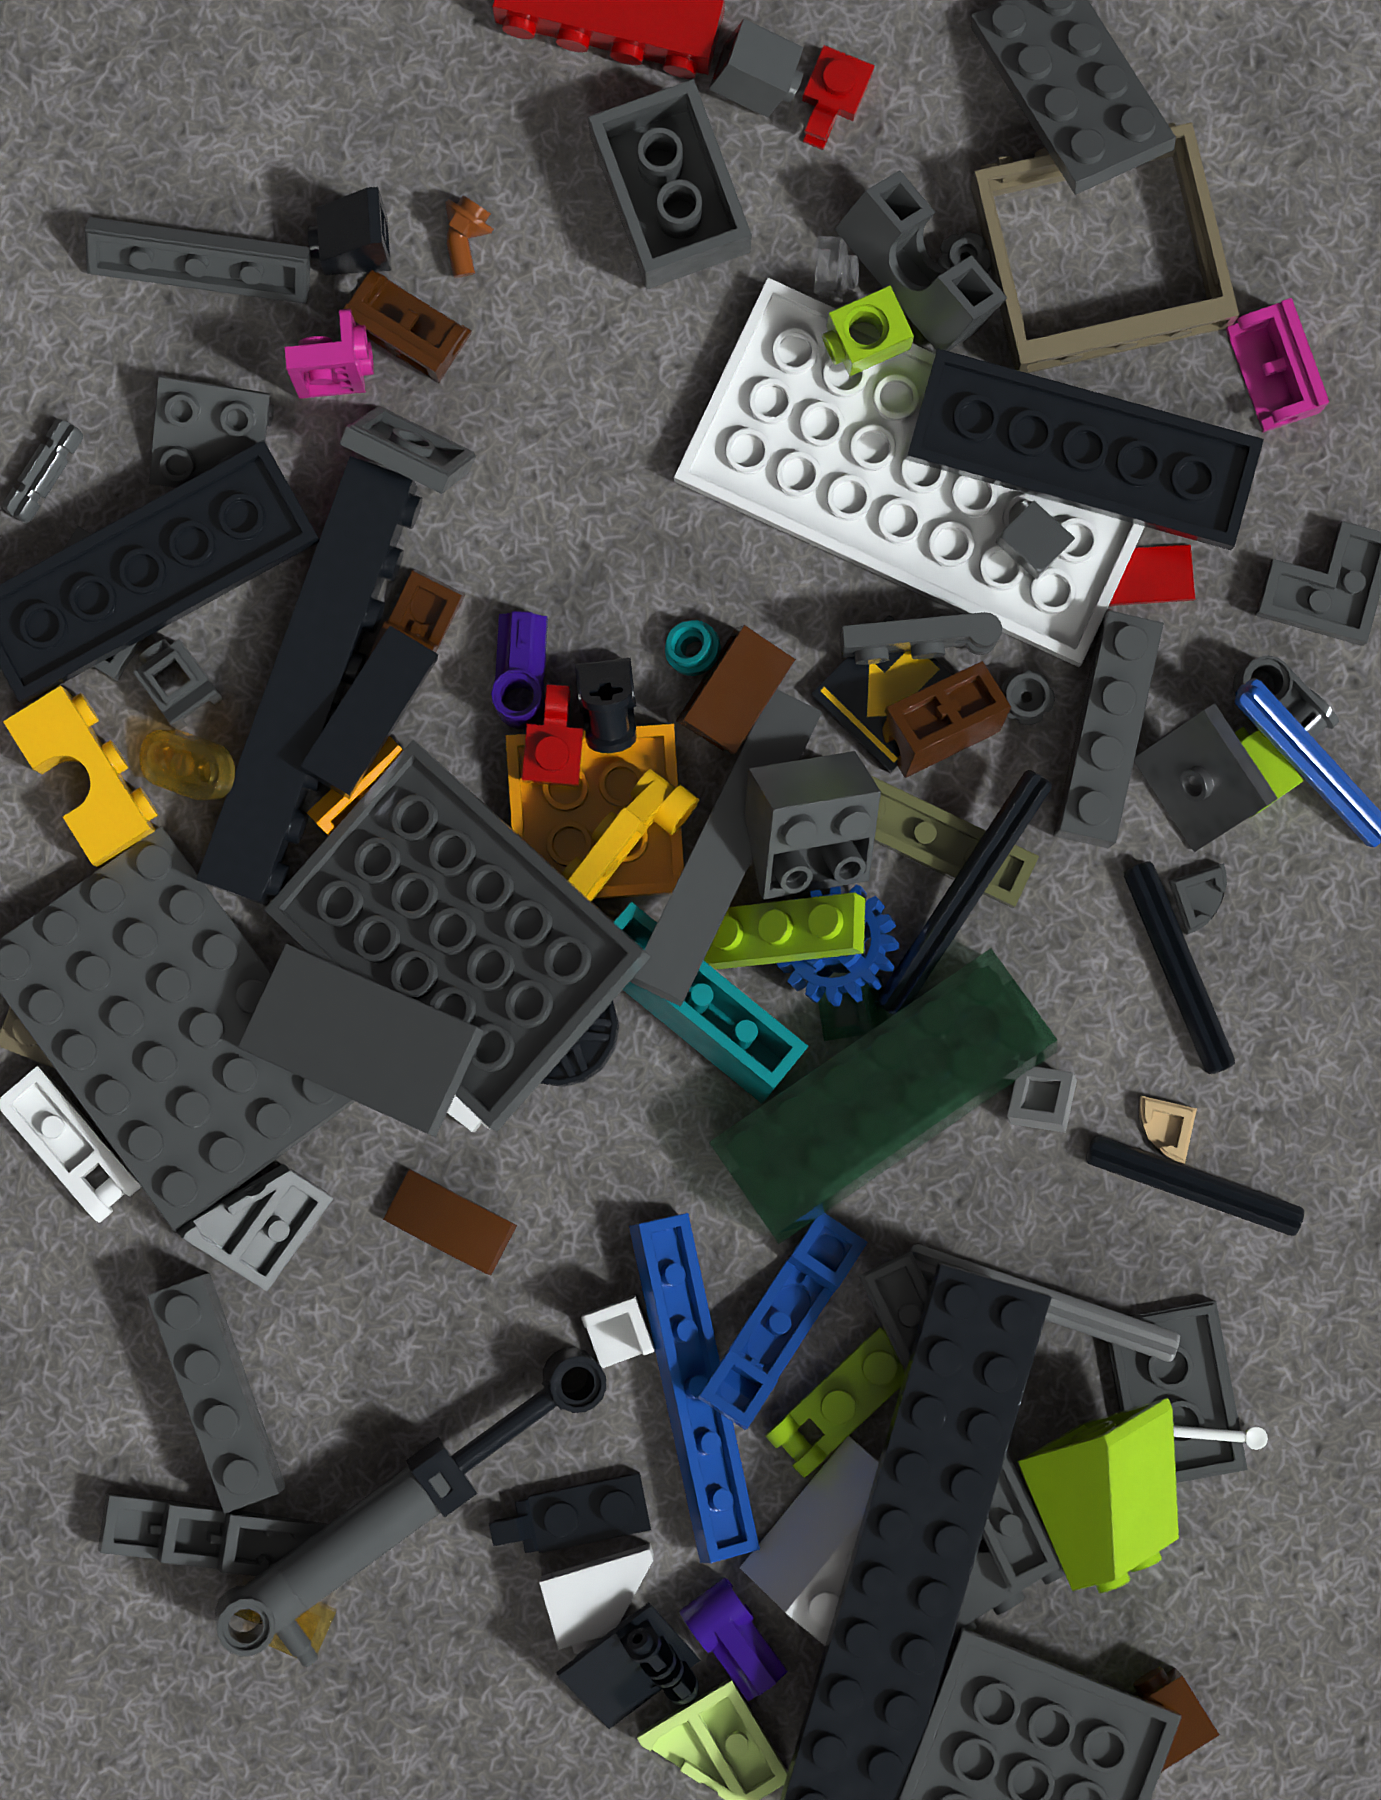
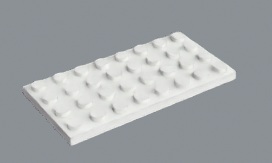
(830, 466)

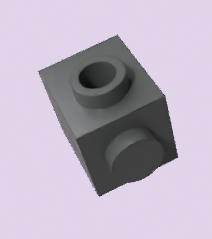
(757, 69)

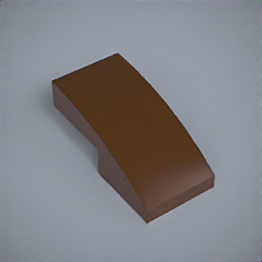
(423, 610)
(450, 1222)

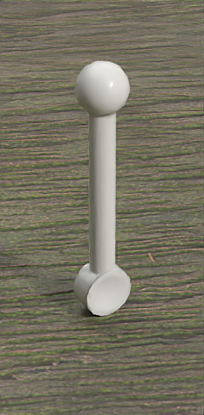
(1253, 1437)

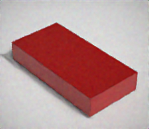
(1156, 576)

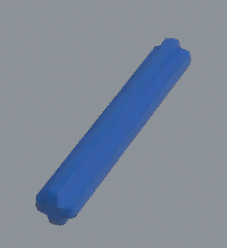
(1310, 760)

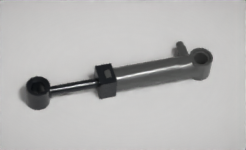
(426, 1487)

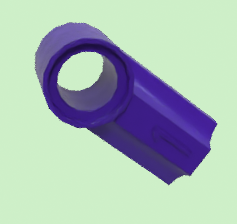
(520, 665)
(728, 1631)

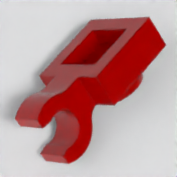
(835, 91)
(553, 749)

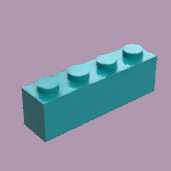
(720, 1021)

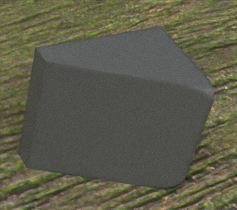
(1035, 539)

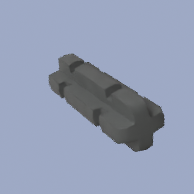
(42, 470)

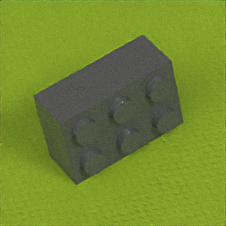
(670, 184)

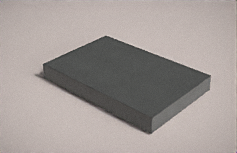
(1193, 1382)

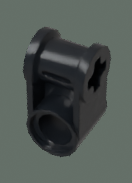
(607, 704)

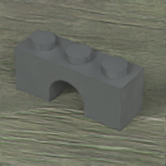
(888, 239)

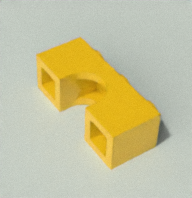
(60, 731)

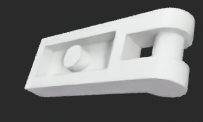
(67, 1142)

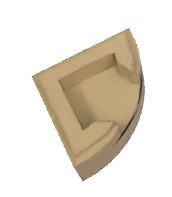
(1167, 1126)

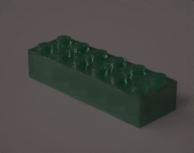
(885, 1095)

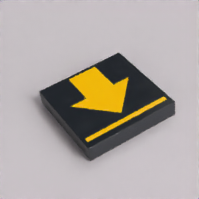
(860, 694)

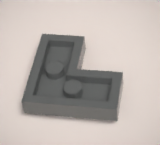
(1332, 602)

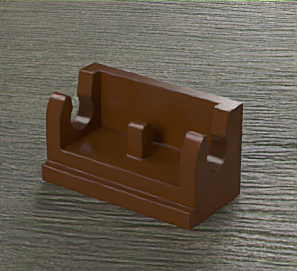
(407, 326)
(735, 689)
(945, 718)

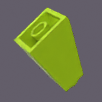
(1108, 1494)

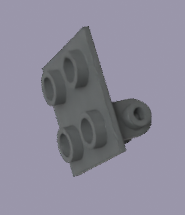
(202, 427)

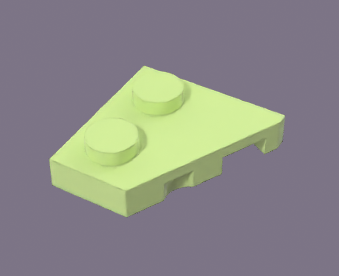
(719, 1745)

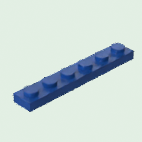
(686, 1361)

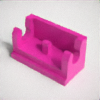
(1277, 365)

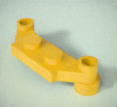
(617, 834)

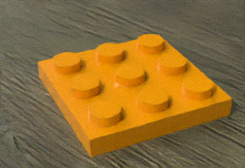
(563, 818)

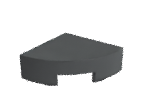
(1199, 896)

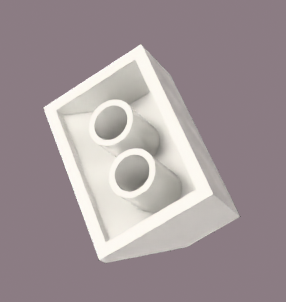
(812, 1543)

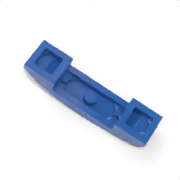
(782, 1320)

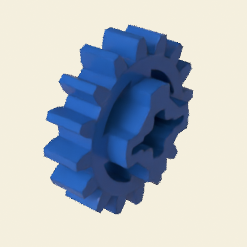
(815, 973)

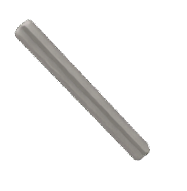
(1070, 1310)

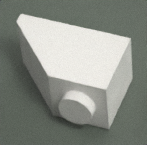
(593, 1596)

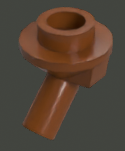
(465, 222)

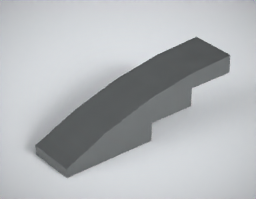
(199, 1534)

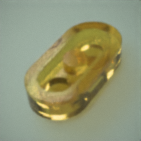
(196, 770)

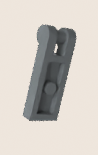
(922, 636)

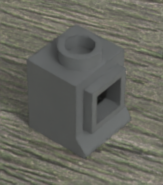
(186, 698)

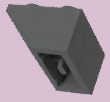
(811, 823)

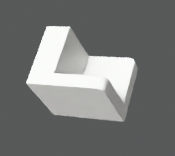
(618, 1331)

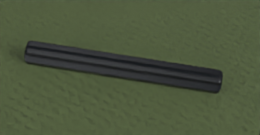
(964, 892)

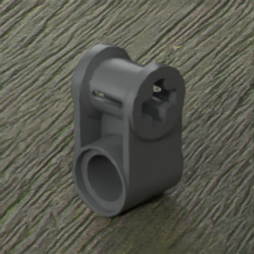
(1291, 693)

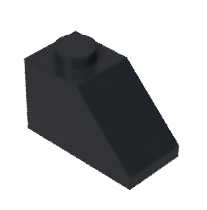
(351, 234)

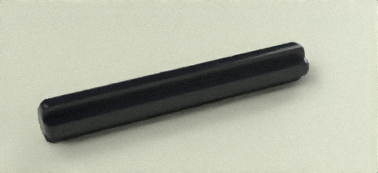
(1179, 967)
(1195, 1185)

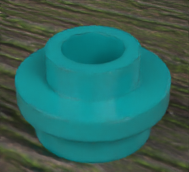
(681, 637)

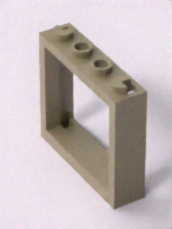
(1124, 334)

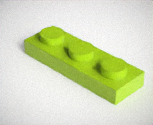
(789, 931)

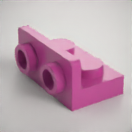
(330, 367)

